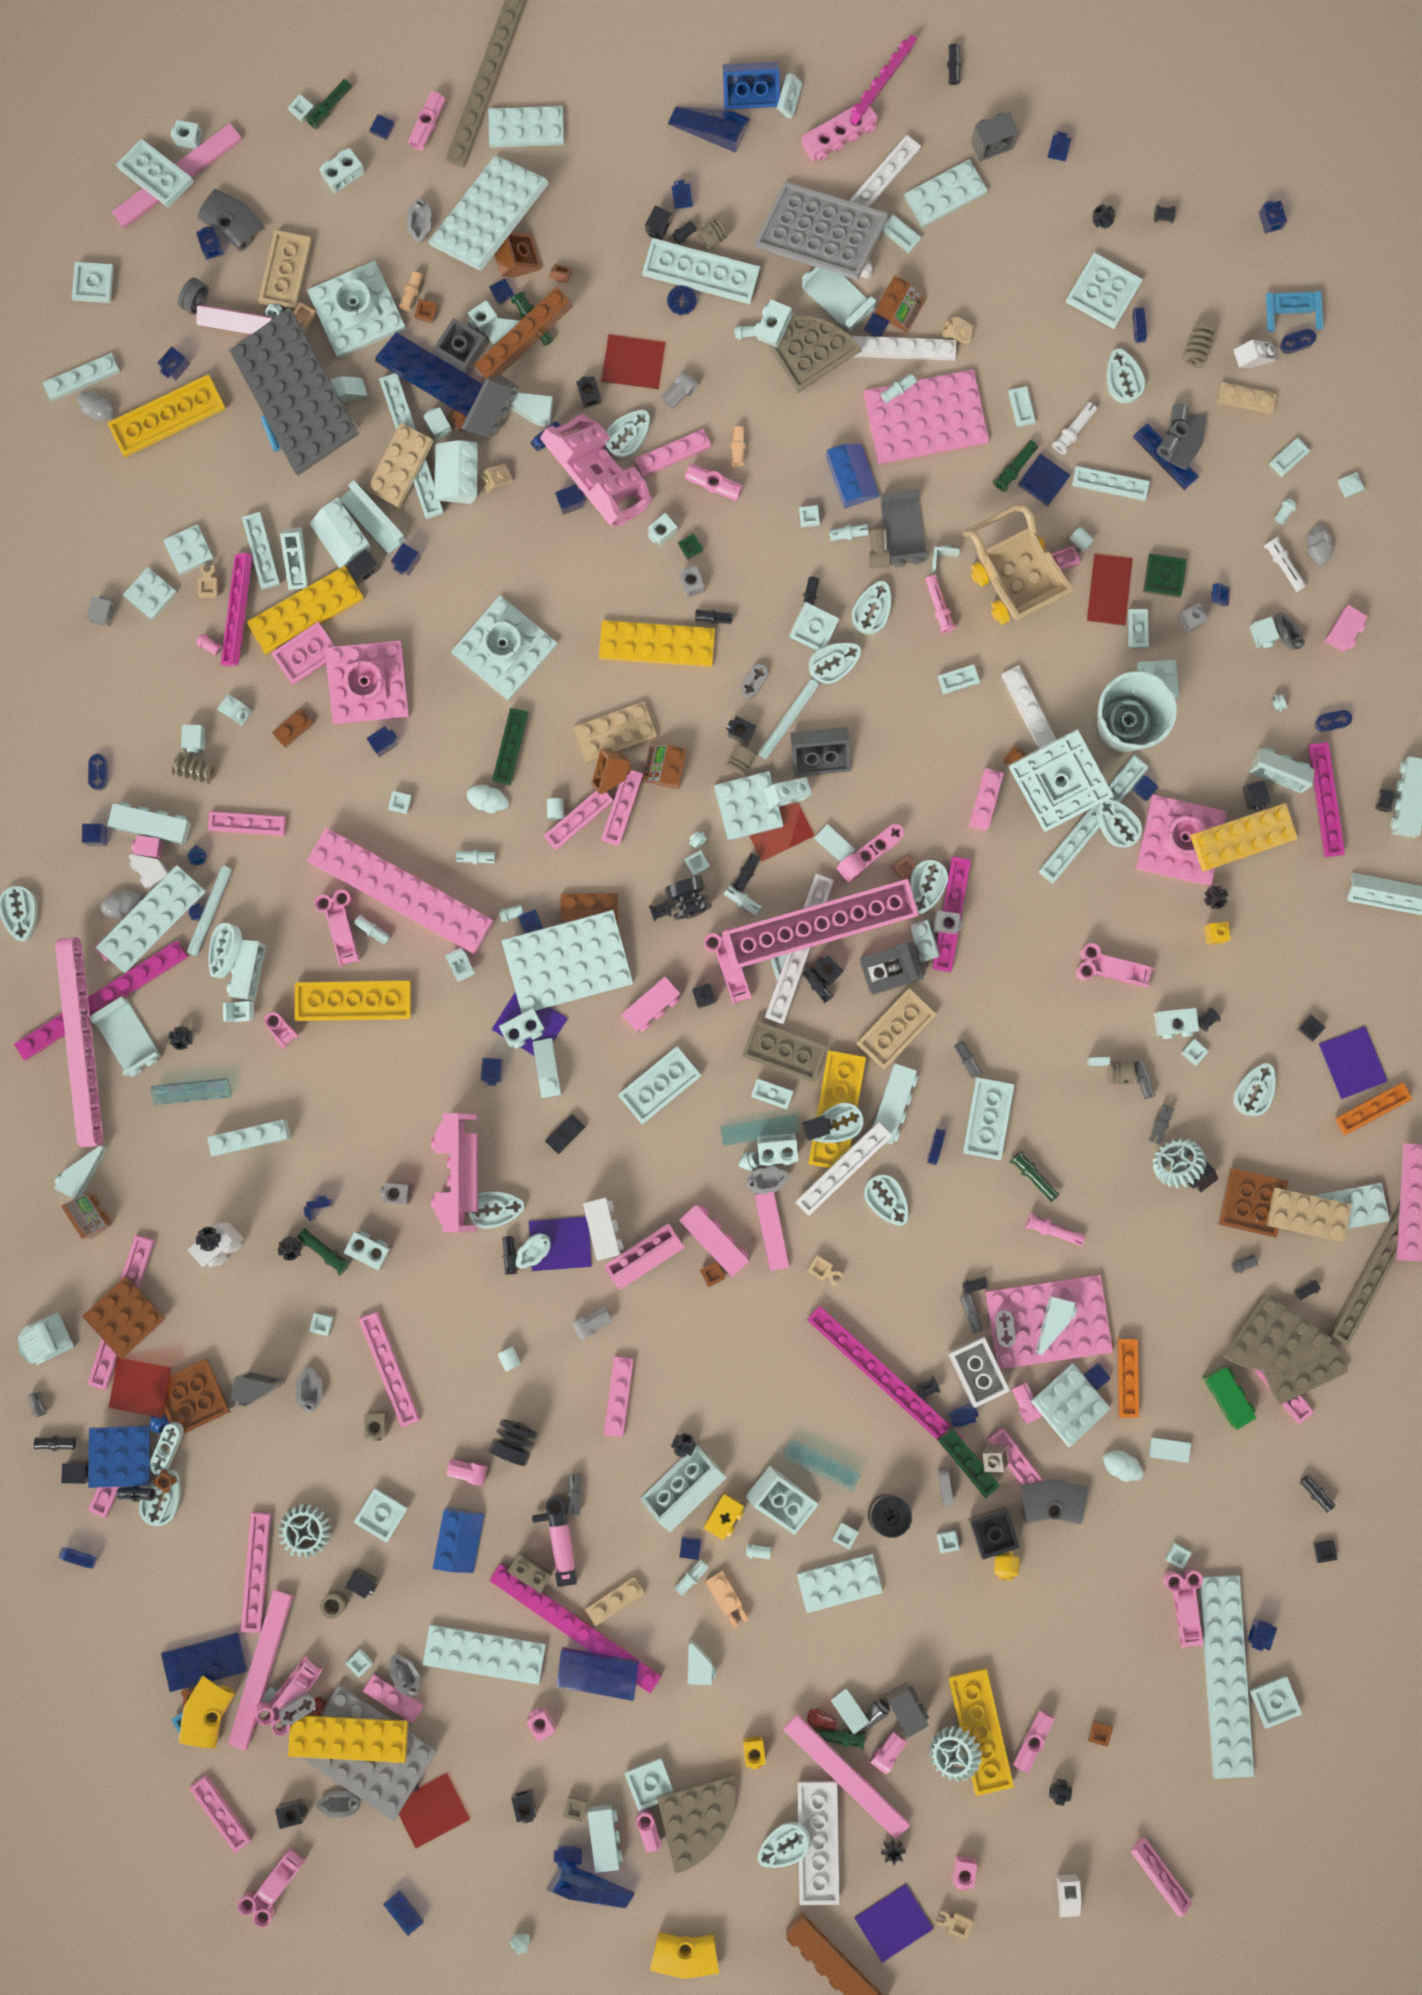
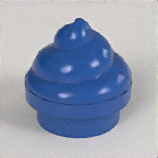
(158, 1424)

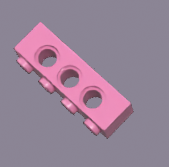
(828, 131)

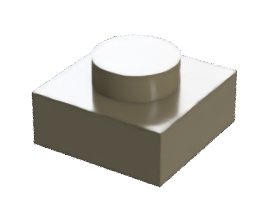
(575, 1809)

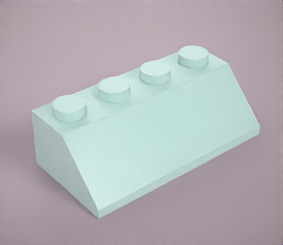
(683, 1488)

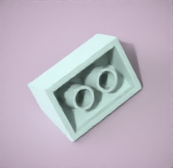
(456, 471)
(339, 533)
(1282, 770)
(247, 971)

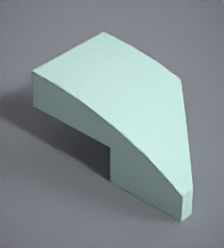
(499, 328)

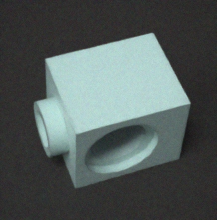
(192, 140)
(483, 309)
(437, 423)
(664, 522)
(1264, 633)
(193, 738)

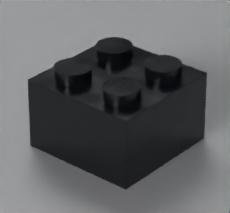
(994, 1533)

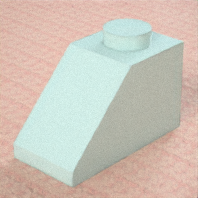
(349, 388)
(699, 1666)

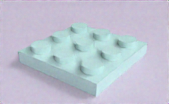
(1104, 290)
(746, 806)
(1070, 1405)

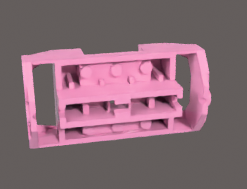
(595, 470)
(463, 1147)

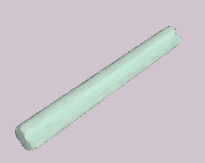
(788, 719)
(209, 910)

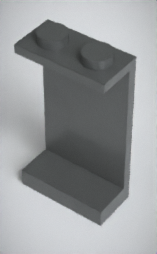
(903, 527)

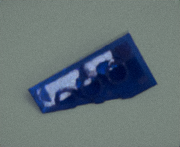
(715, 126)
(583, 1886)

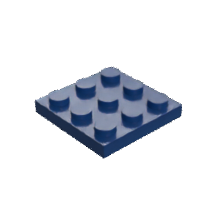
(118, 1456)

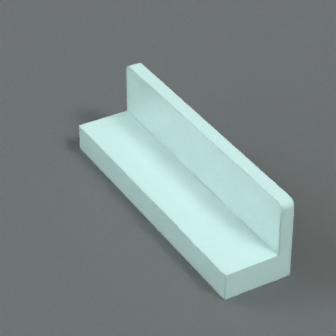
(372, 518)
(1385, 893)

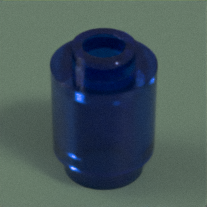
(963, 1415)
(568, 1854)

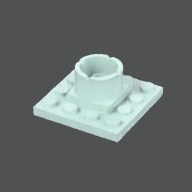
(356, 309)
(510, 665)
(1064, 798)

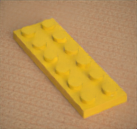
(166, 416)
(304, 609)
(656, 643)
(1243, 837)
(352, 1000)
(840, 1085)
(978, 1715)
(349, 1738)

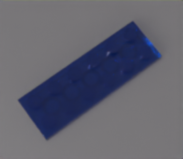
(429, 373)

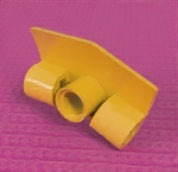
(195, 1725)
(672, 1961)

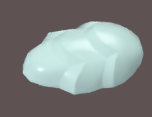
(487, 798)
(533, 1250)
(1123, 1466)

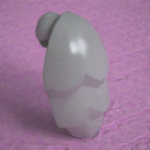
(419, 220)
(95, 406)
(1320, 545)
(120, 903)
(766, 1180)
(309, 1390)
(404, 1675)
(339, 1804)

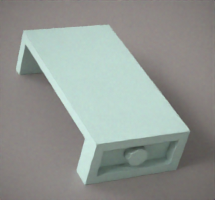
(838, 297)
(126, 1036)

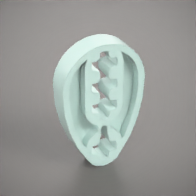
(1115, 382)
(634, 442)
(862, 608)
(838, 671)
(1127, 818)
(937, 886)
(28, 907)
(224, 949)
(1264, 1098)
(844, 1133)
(876, 1203)
(504, 1216)
(169, 1506)
(781, 1836)

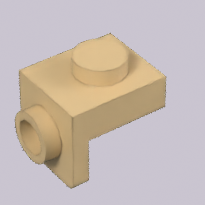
(958, 330)
(495, 477)

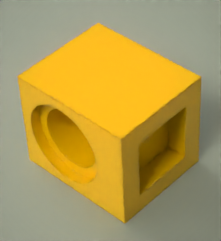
(1217, 933)
(750, 1744)

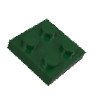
(1164, 575)

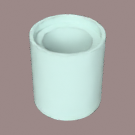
(1081, 539)
(555, 808)
(509, 1358)

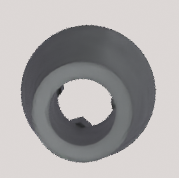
(877, 1712)

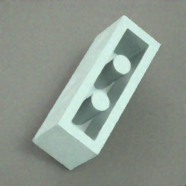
(604, 1838)

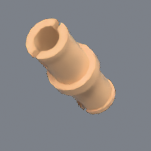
(411, 291)
(738, 446)

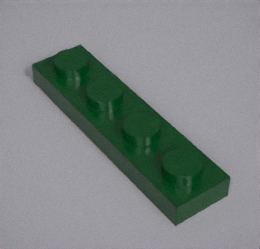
(510, 746)
(968, 1462)

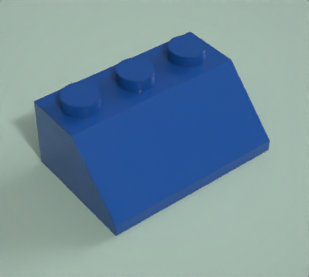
(751, 85)
(851, 474)
(458, 1540)

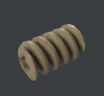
(1198, 345)
(193, 769)

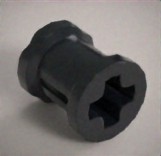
(1164, 214)
(1385, 800)
(654, 909)
(1208, 1019)
(928, 1388)

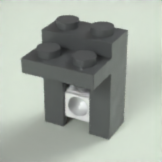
(907, 960)

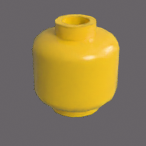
(1006, 1566)

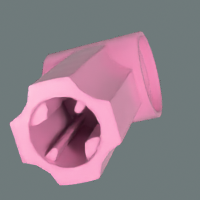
(1023, 1397)
(472, 1472)
(885, 1757)
(648, 1831)

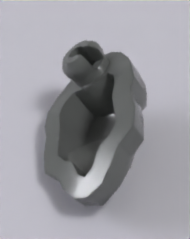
(1289, 631)

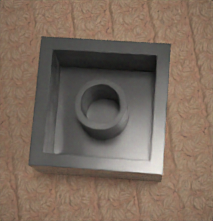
(994, 136)
(460, 346)
(908, 1712)

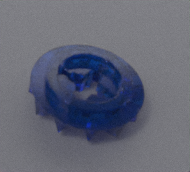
(676, 294)

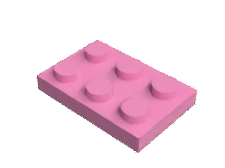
(303, 653)

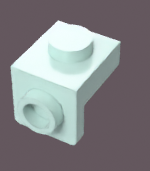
(234, 709)
(460, 964)
(238, 1011)

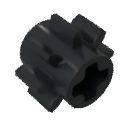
(1103, 216)
(1216, 897)
(180, 1037)
(208, 1239)
(289, 1248)
(683, 1445)
(1060, 1792)
(888, 1848)

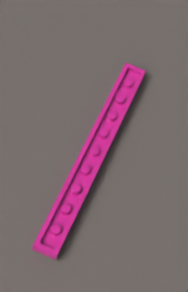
(118, 988)
(878, 1372)
(569, 1623)

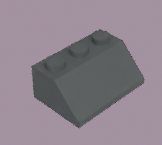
(491, 406)
(820, 751)
(252, 1387)

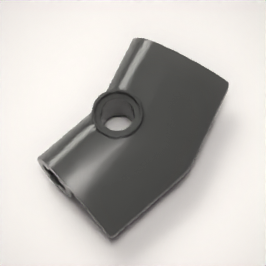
(223, 208)
(1183, 437)
(1042, 1495)

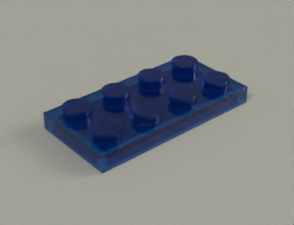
(210, 1658)
(597, 1674)

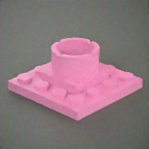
(386, 686)
(1162, 843)

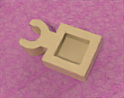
(208, 585)
(821, 1269)
(957, 1924)

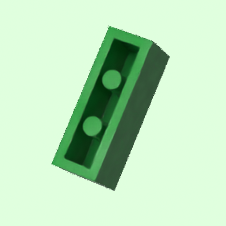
(1230, 1397)

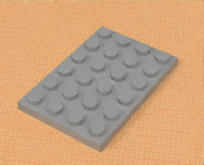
(821, 230)
(378, 1783)

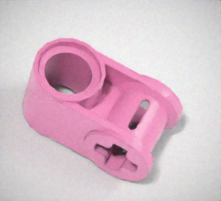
(281, 1030)

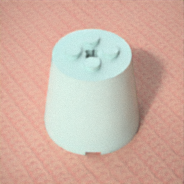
(1144, 703)

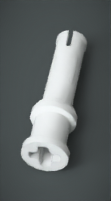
(1069, 434)
(1278, 553)

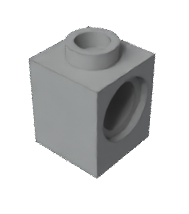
(695, 588)
(100, 611)
(1193, 618)
(941, 928)
(403, 1197)

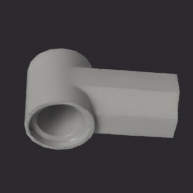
(683, 386)
(589, 1324)

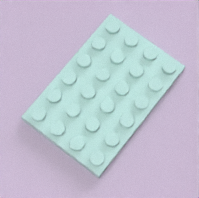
(488, 212)
(567, 961)

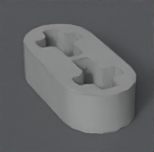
(751, 679)
(1009, 1327)
(945, 1487)
(299, 1712)

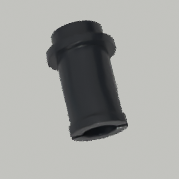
(685, 231)
(974, 1285)
(1307, 1289)

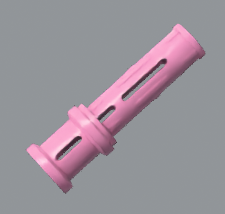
(942, 612)
(1046, 1227)

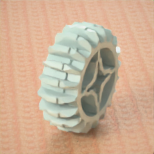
(1176, 1157)
(296, 1527)
(941, 1746)

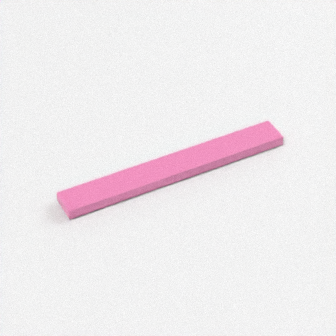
(190, 164)
(135, 1270)
(260, 1669)
(846, 1776)

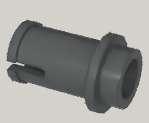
(1244, 1263)
(37, 1404)

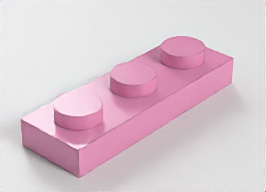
(390, 1697)

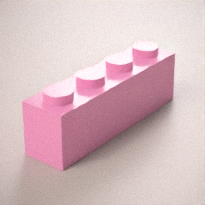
(714, 1240)
(644, 1256)

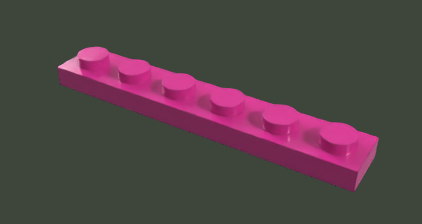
(879, 83)
(236, 609)
(1326, 800)
(952, 903)

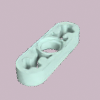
(159, 1453)

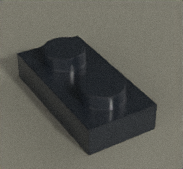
(565, 1134)

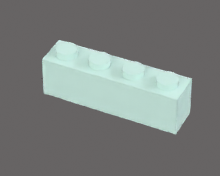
(1409, 801)
(149, 824)
(895, 1098)
(249, 1138)

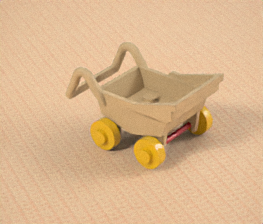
(1018, 569)

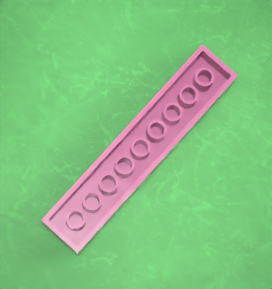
(400, 891)
(819, 924)

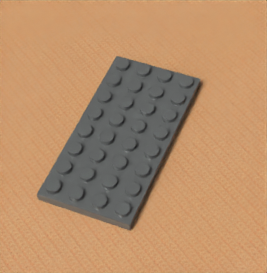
(294, 392)

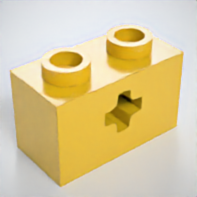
(725, 1505)

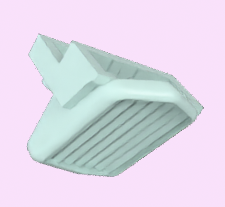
(44, 1340)

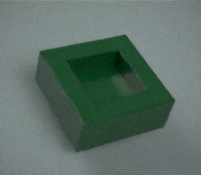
(690, 546)

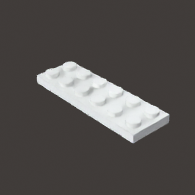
(821, 1865)

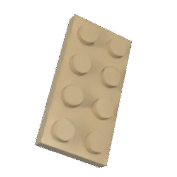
(285, 269)
(400, 465)
(615, 731)
(896, 1029)
(1309, 1215)

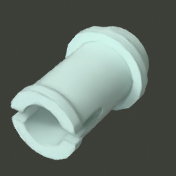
(744, 331)
(1284, 512)
(510, 913)
(758, 1551)

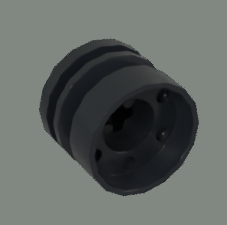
(687, 895)
(514, 1440)
(895, 1525)

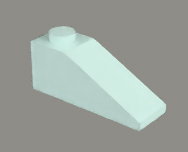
(534, 408)
(294, 557)
(547, 1068)
(76, 1177)
(1056, 1318)

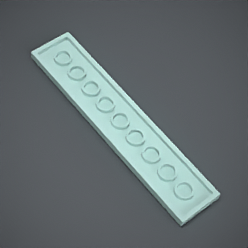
(1226, 1677)

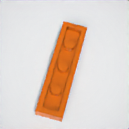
(1373, 1108)
(1128, 1378)

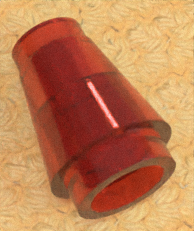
(820, 1719)

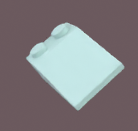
(781, 1500)

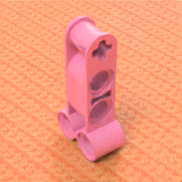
(853, 865)
(340, 926)
(1113, 968)
(734, 978)
(1186, 1606)
(296, 1684)
(271, 1889)

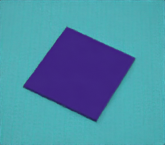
(550, 1019)
(1353, 1062)
(567, 1243)
(893, 1923)

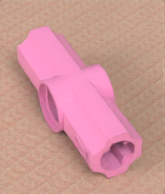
(423, 130)
(702, 477)
(1028, 1753)

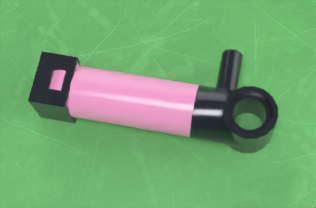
(561, 1541)

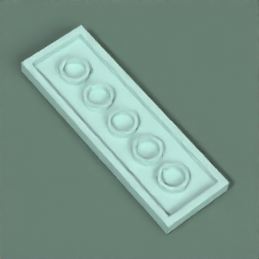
(701, 271)
(150, 918)
(484, 1654)

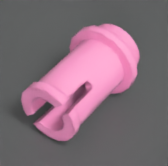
(208, 644)

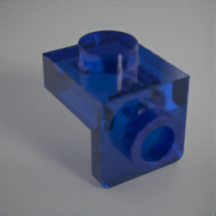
(320, 1202)

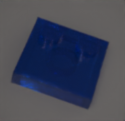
(1044, 480)

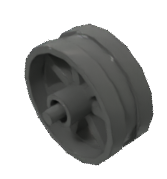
(192, 295)

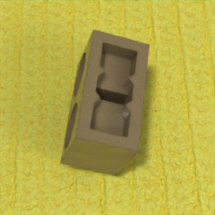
(530, 1572)

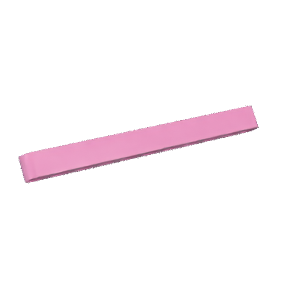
(79, 1042)

